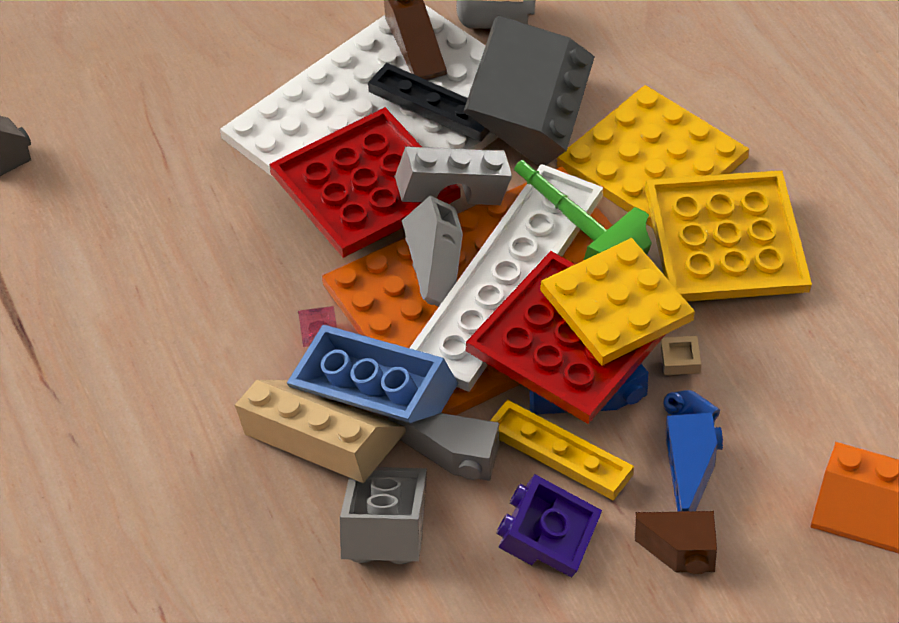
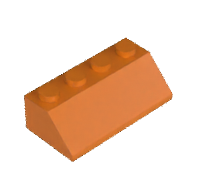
(860, 497)

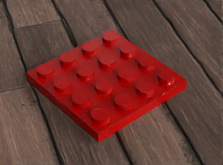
(350, 181)
(542, 352)

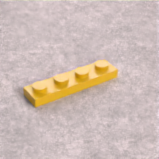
(562, 450)

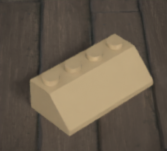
(317, 428)

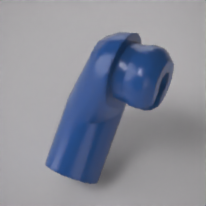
(688, 403)

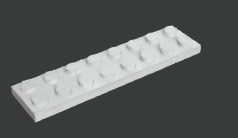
(506, 258)

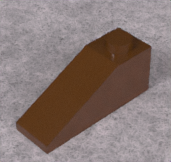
(415, 37)

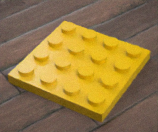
(649, 141)
(727, 235)

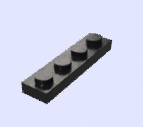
(425, 99)

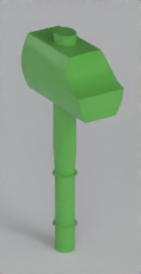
(629, 226)

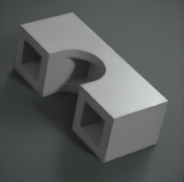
(429, 170)

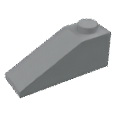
(455, 443)

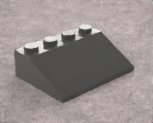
(529, 88)

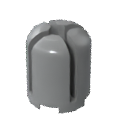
(482, 13)

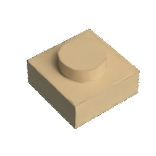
(680, 355)

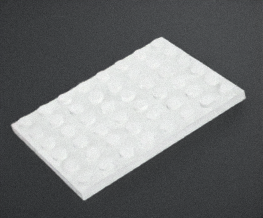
(337, 94)

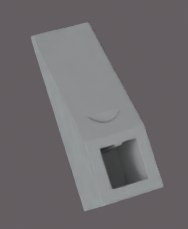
(435, 247)

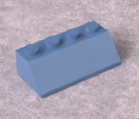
(374, 375)

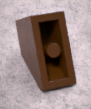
(679, 539)

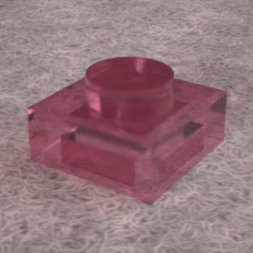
(312, 320)

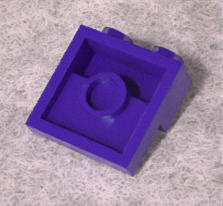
(548, 526)

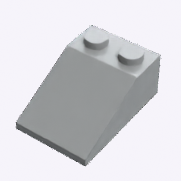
(384, 516)

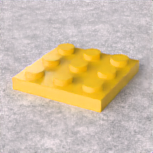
(617, 301)

